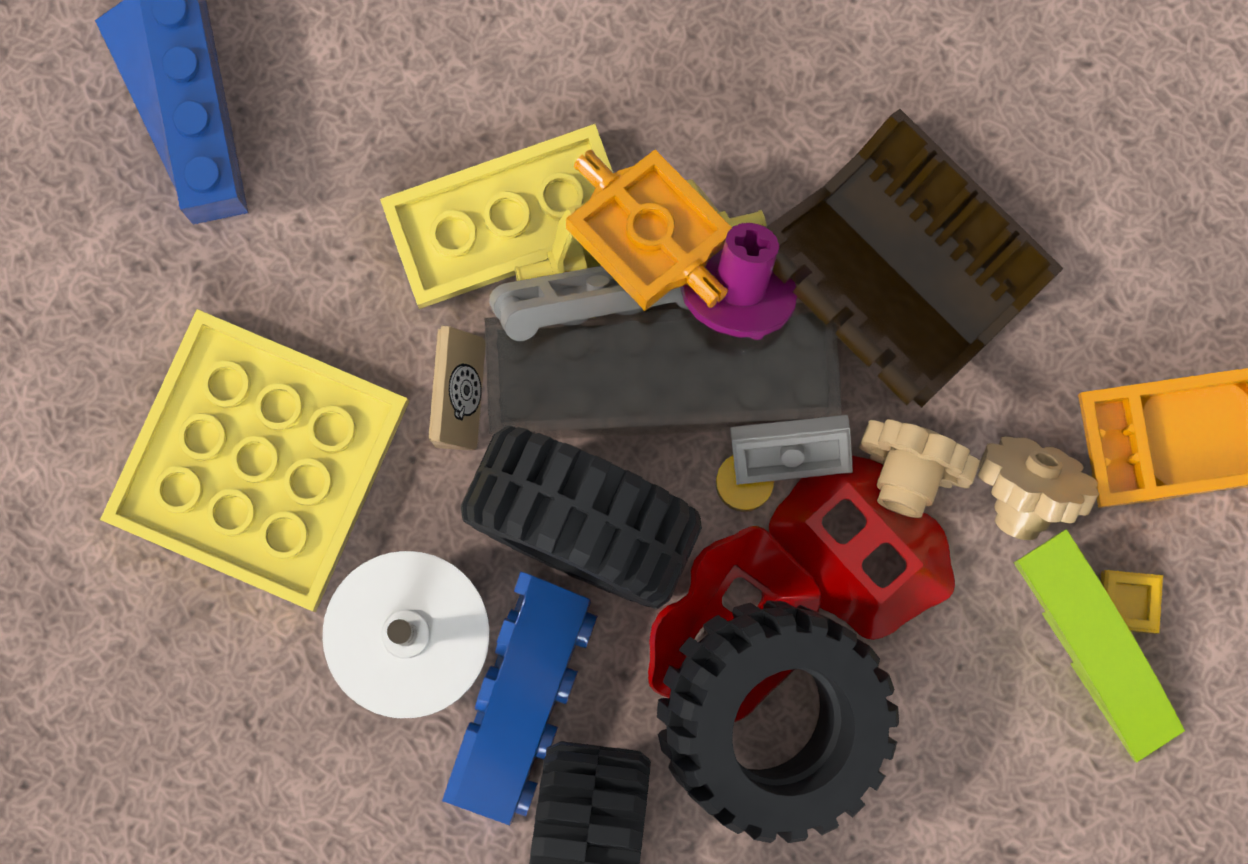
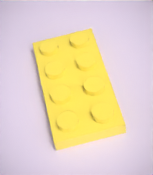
(488, 216)

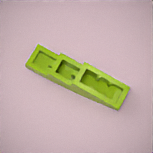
(1100, 645)

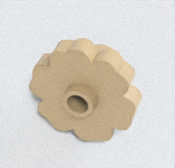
(915, 464)
(1035, 486)

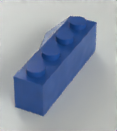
(178, 89)
(519, 700)

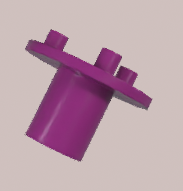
(755, 296)

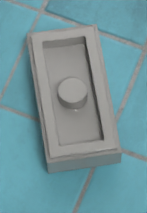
(792, 449)

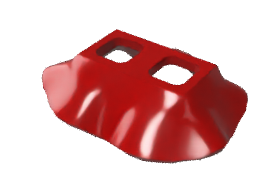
(749, 555)
(838, 567)

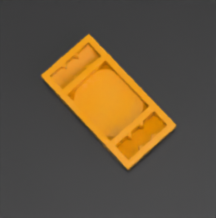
(1168, 437)

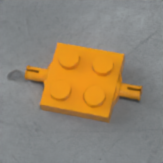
(649, 229)

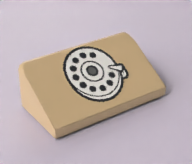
(457, 389)

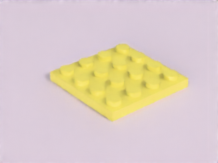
(255, 460)

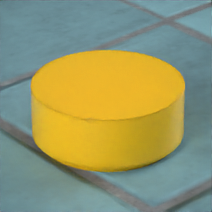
(742, 496)

